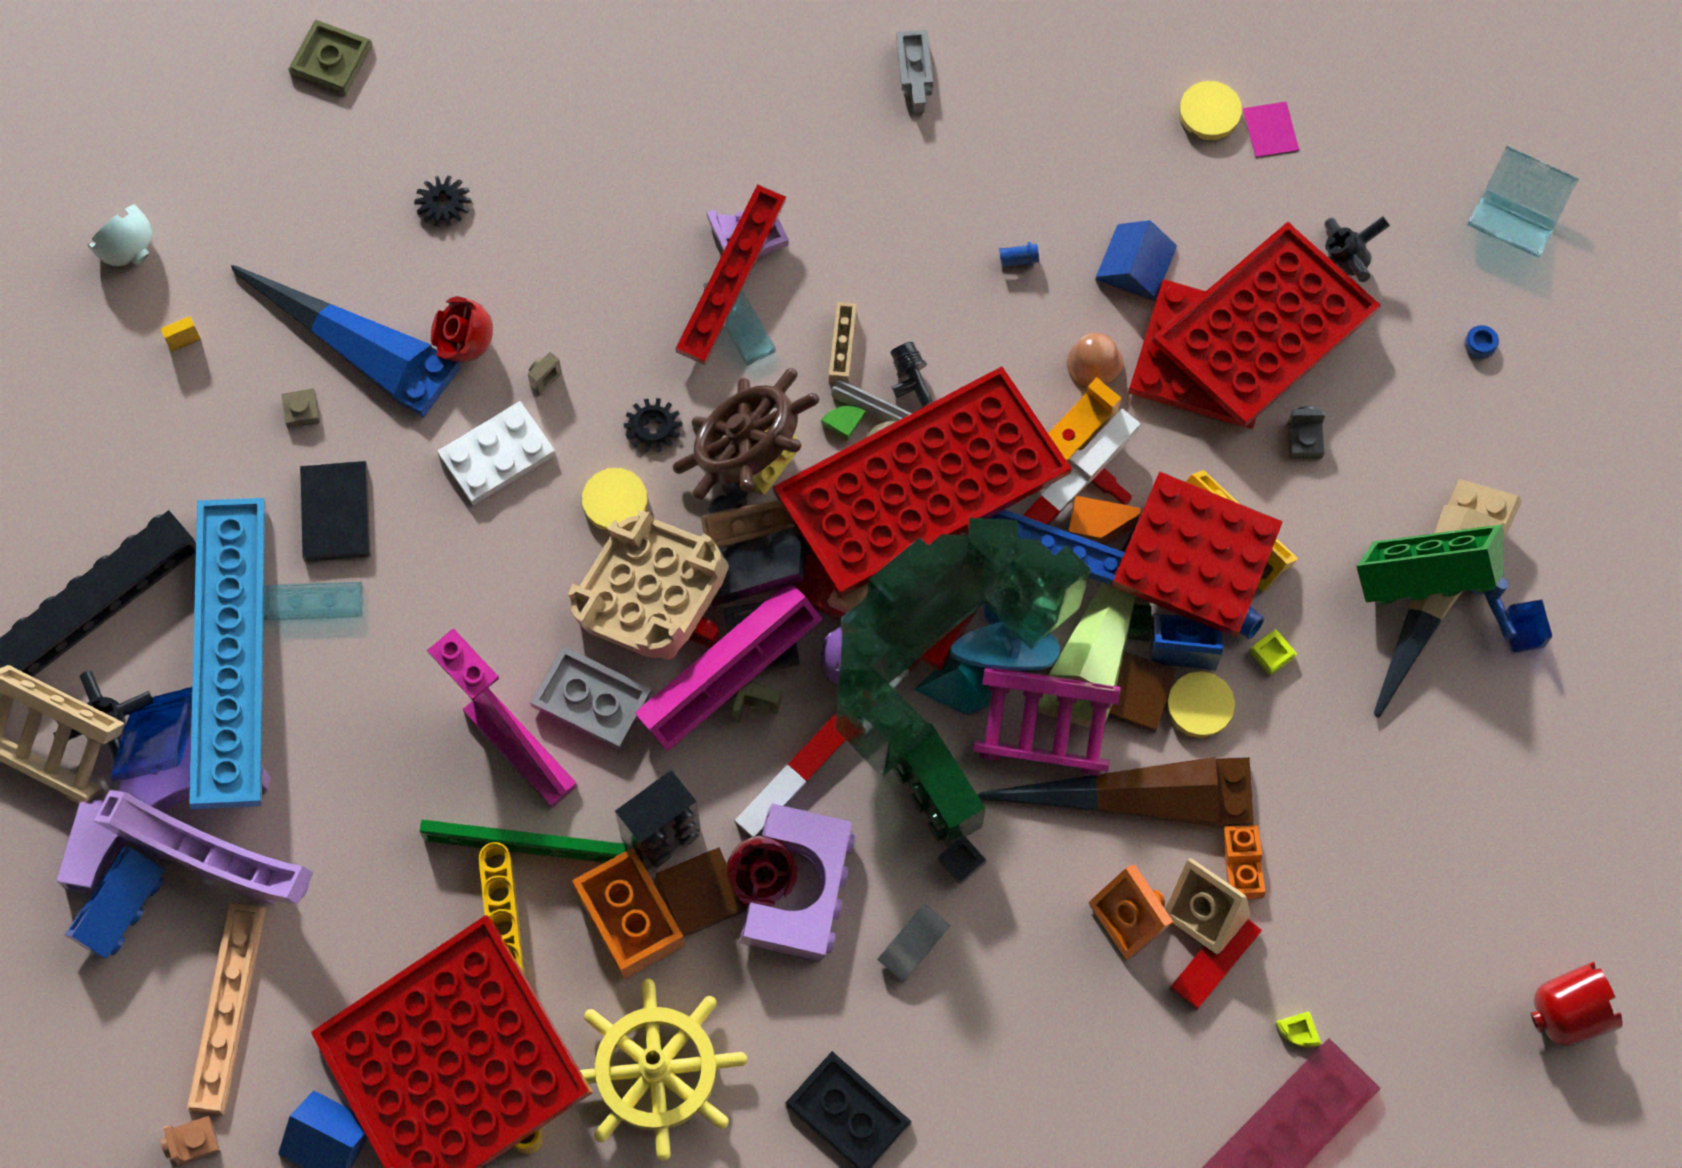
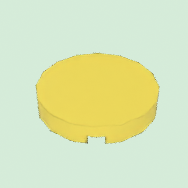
(1210, 110)
(613, 496)
(1200, 704)

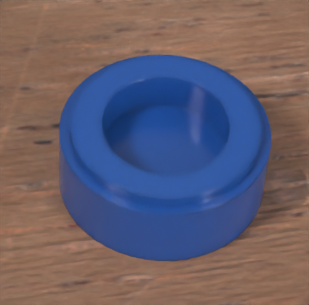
(1481, 342)

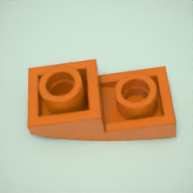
(1243, 860)

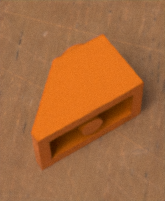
(1101, 519)

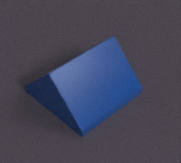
(1137, 258)
(1185, 643)
(322, 1134)

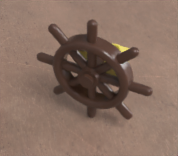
(755, 444)

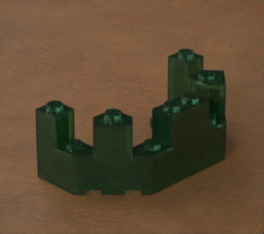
(921, 601)

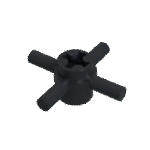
(1349, 248)
(110, 707)

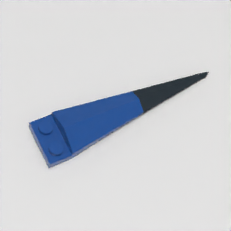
(390, 359)

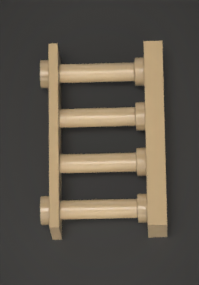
(68, 715)

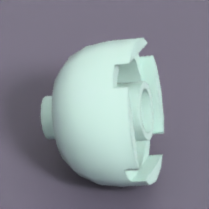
(123, 239)

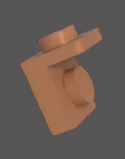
(190, 1141)

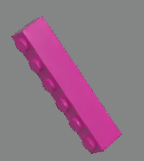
(728, 666)

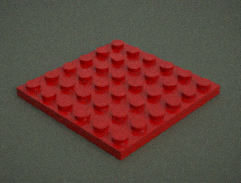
(452, 1057)

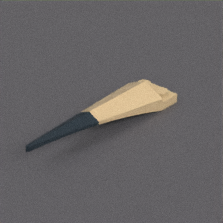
(1468, 508)

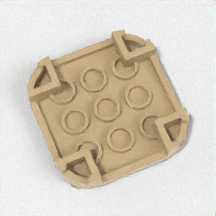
(649, 586)

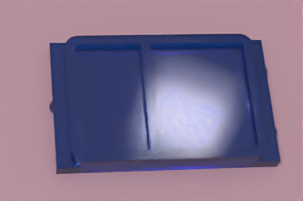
(155, 736)

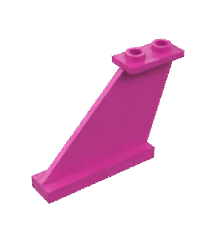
(498, 722)

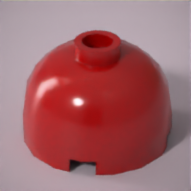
(461, 330)

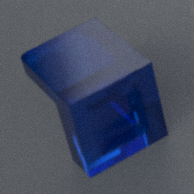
(1531, 626)

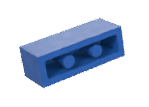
(116, 903)

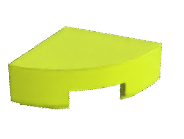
(1299, 1030)

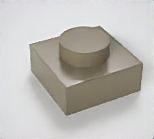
(544, 372)
(300, 408)

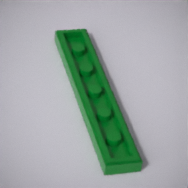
(521, 841)

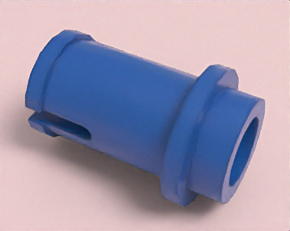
(1019, 255)

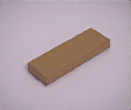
(745, 522)

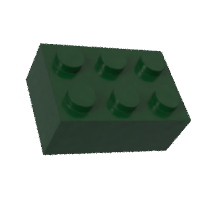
(941, 790)

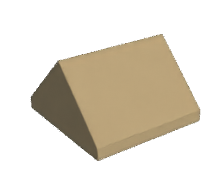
(1207, 907)

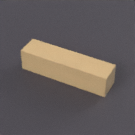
(842, 342)

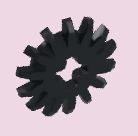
(451, 207)
(643, 417)

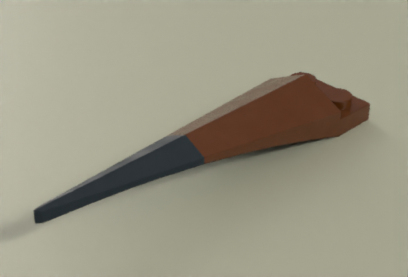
(1190, 791)

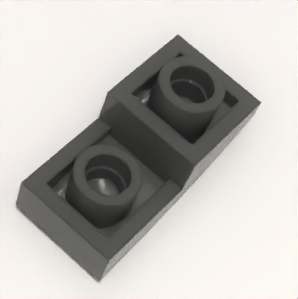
(913, 942)

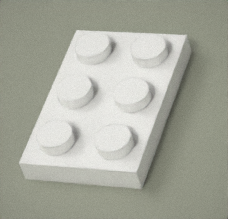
(496, 453)

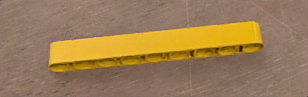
(505, 912)

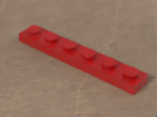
(730, 274)

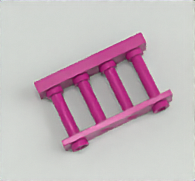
(1067, 693)

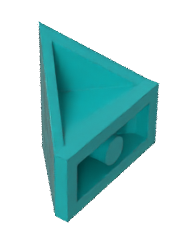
(957, 686)

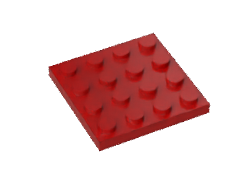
(1158, 376)
(1197, 554)

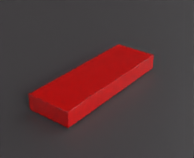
(1209, 968)

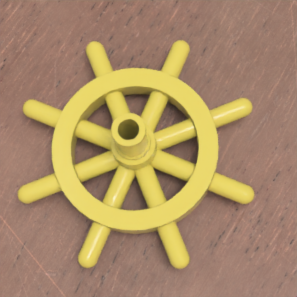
(657, 1069)

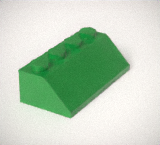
(1433, 564)

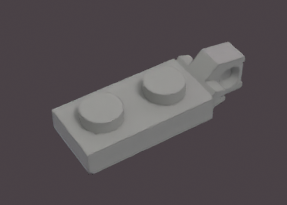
(915, 67)

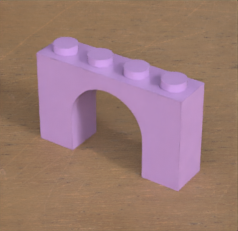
(825, 844)

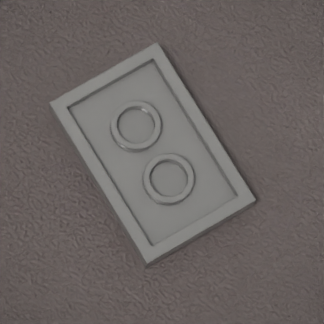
(591, 697)

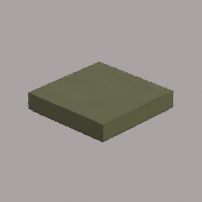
(330, 57)

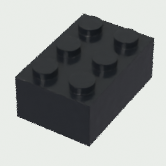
(659, 820)

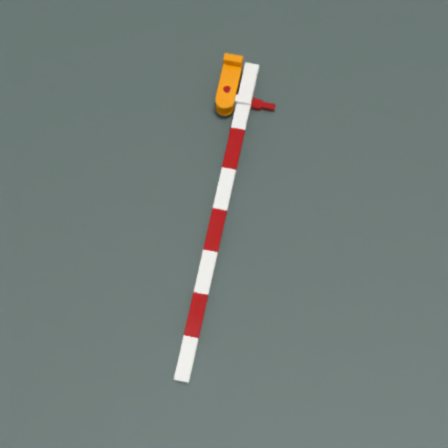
(1088, 440)

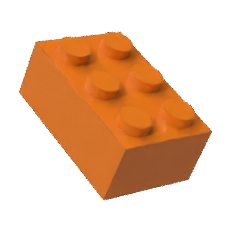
(628, 913)

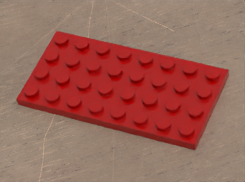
(921, 479)

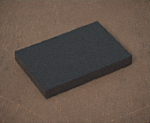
(335, 511)
(762, 565)
(848, 1112)

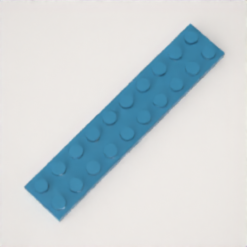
(228, 654)

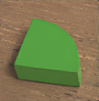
(843, 420)

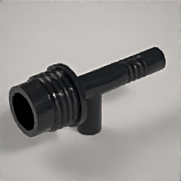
(909, 363)

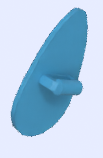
(1002, 649)

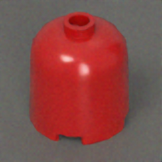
(1576, 1006)

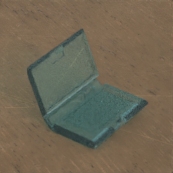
(1523, 201)

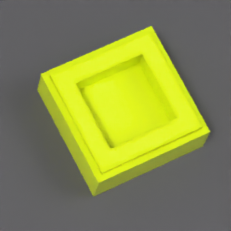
(1272, 652)

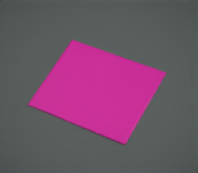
(1271, 129)

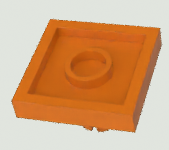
(1131, 911)

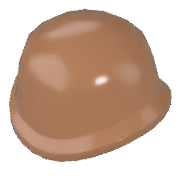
(1094, 357)

